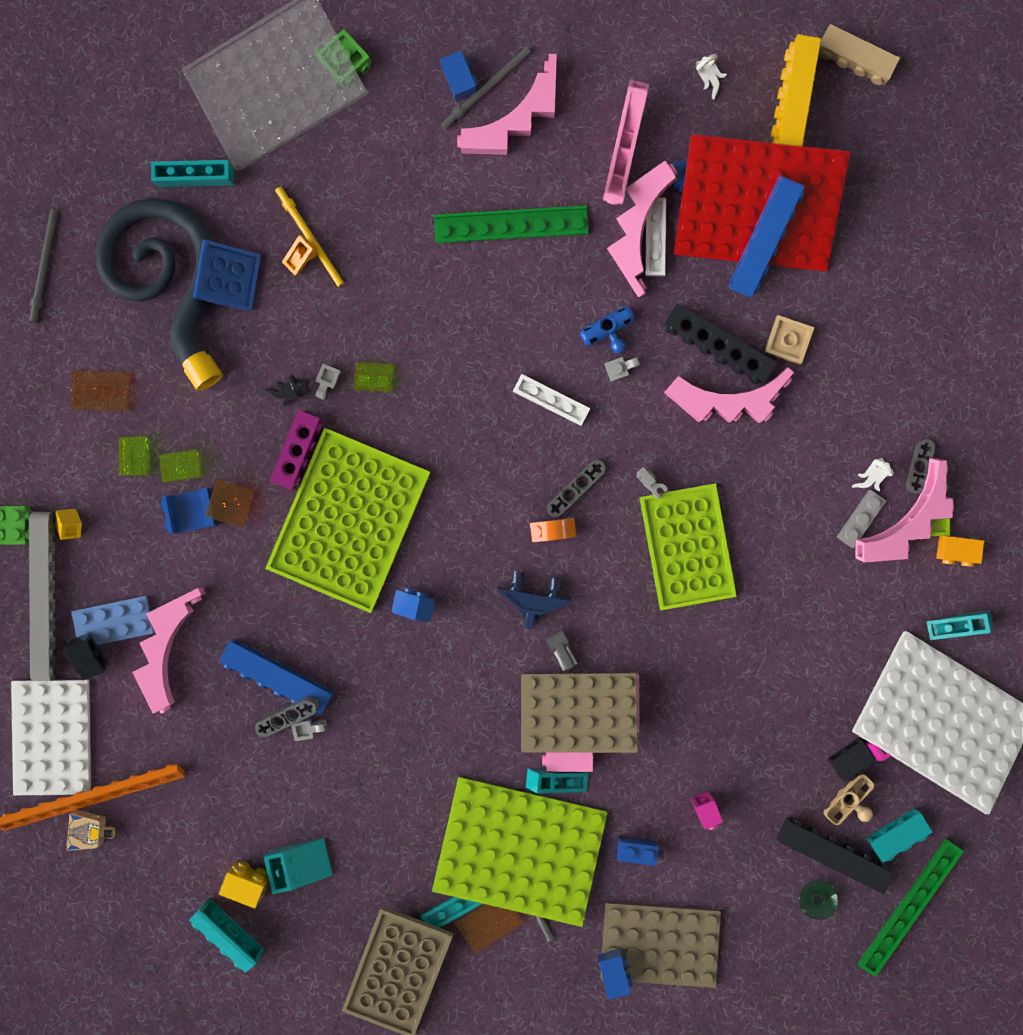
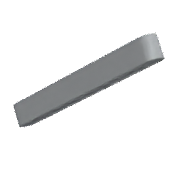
(41, 595)

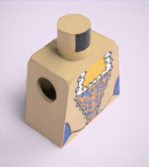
(87, 830)

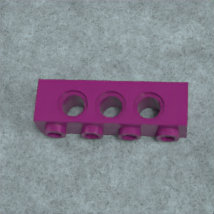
(280, 475)

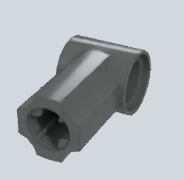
(560, 647)

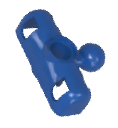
(617, 345)

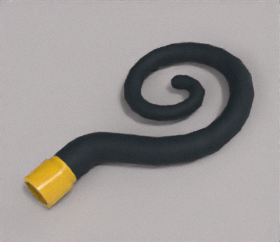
(197, 364)

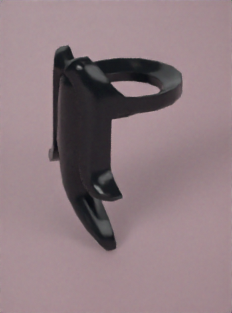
(292, 390)

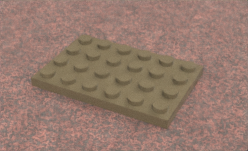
(579, 713)
(664, 942)
(397, 971)

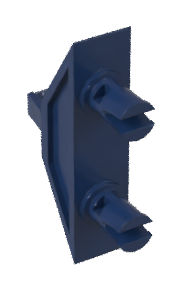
(533, 604)

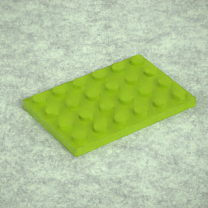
(688, 547)

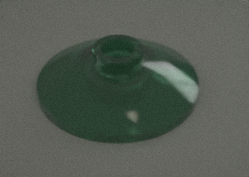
(824, 906)

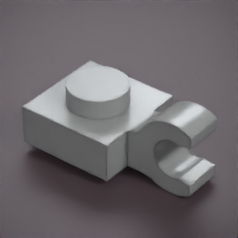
(618, 368)
(327, 379)
(649, 482)
(306, 729)

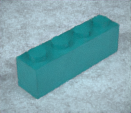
(192, 173)

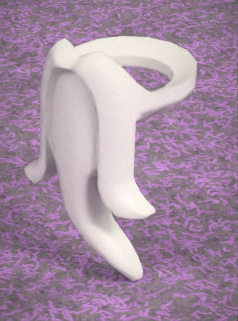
(708, 71)
(876, 473)

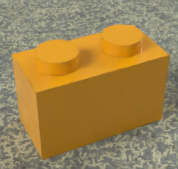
(960, 549)

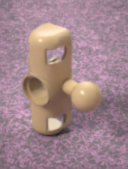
(857, 795)

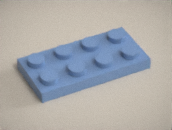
(114, 620)

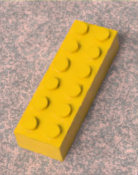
(796, 90)

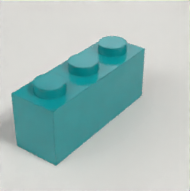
(899, 835)

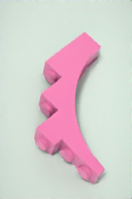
(625, 142)
(729, 406)
(915, 524)

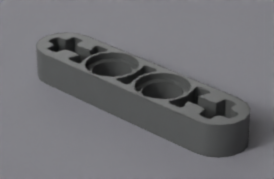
(578, 491)
(287, 717)

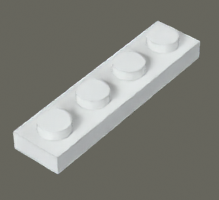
(656, 240)
(551, 399)

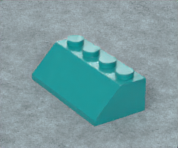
(227, 935)

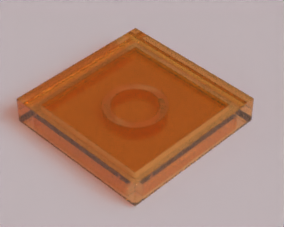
(229, 503)

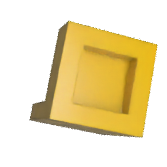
(68, 524)

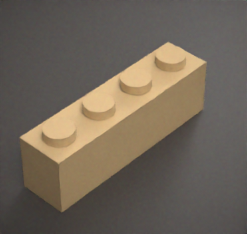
(857, 55)

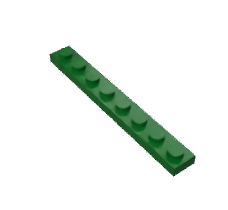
(910, 907)

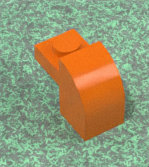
(553, 530)

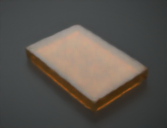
(100, 391)
(486, 925)

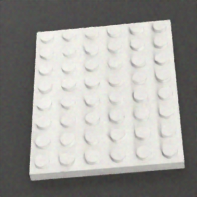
(944, 722)

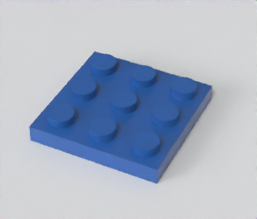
(226, 275)

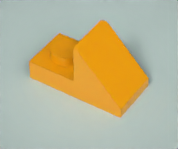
(299, 255)

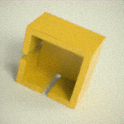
(245, 884)

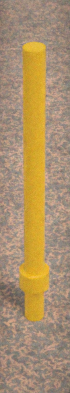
(289, 205)

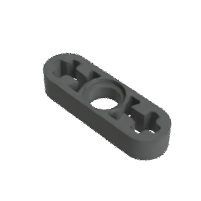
(918, 451)

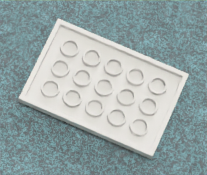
(51, 737)

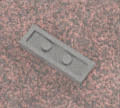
(861, 518)

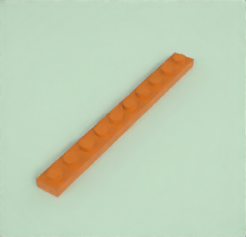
(97, 795)

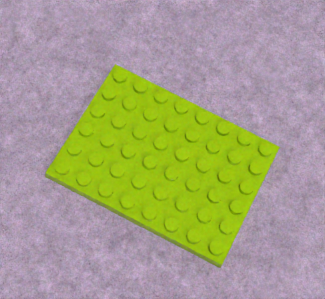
(347, 520)
(520, 851)

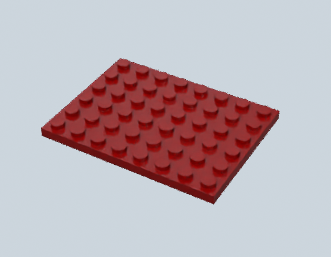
(730, 185)

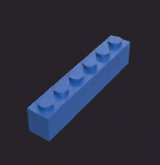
(766, 236)
(273, 675)

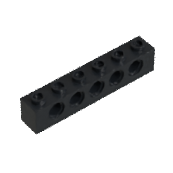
(764, 364)

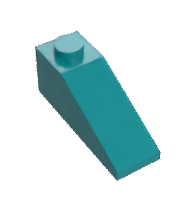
(961, 625)
(556, 782)

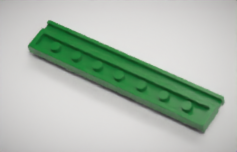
(511, 224)

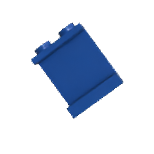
(187, 511)

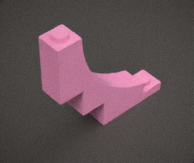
(537, 103)
(628, 249)
(166, 622)
(574, 761)

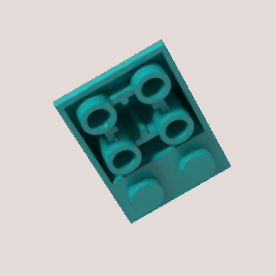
(297, 865)

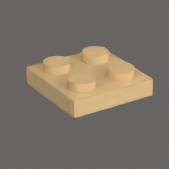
(789, 340)

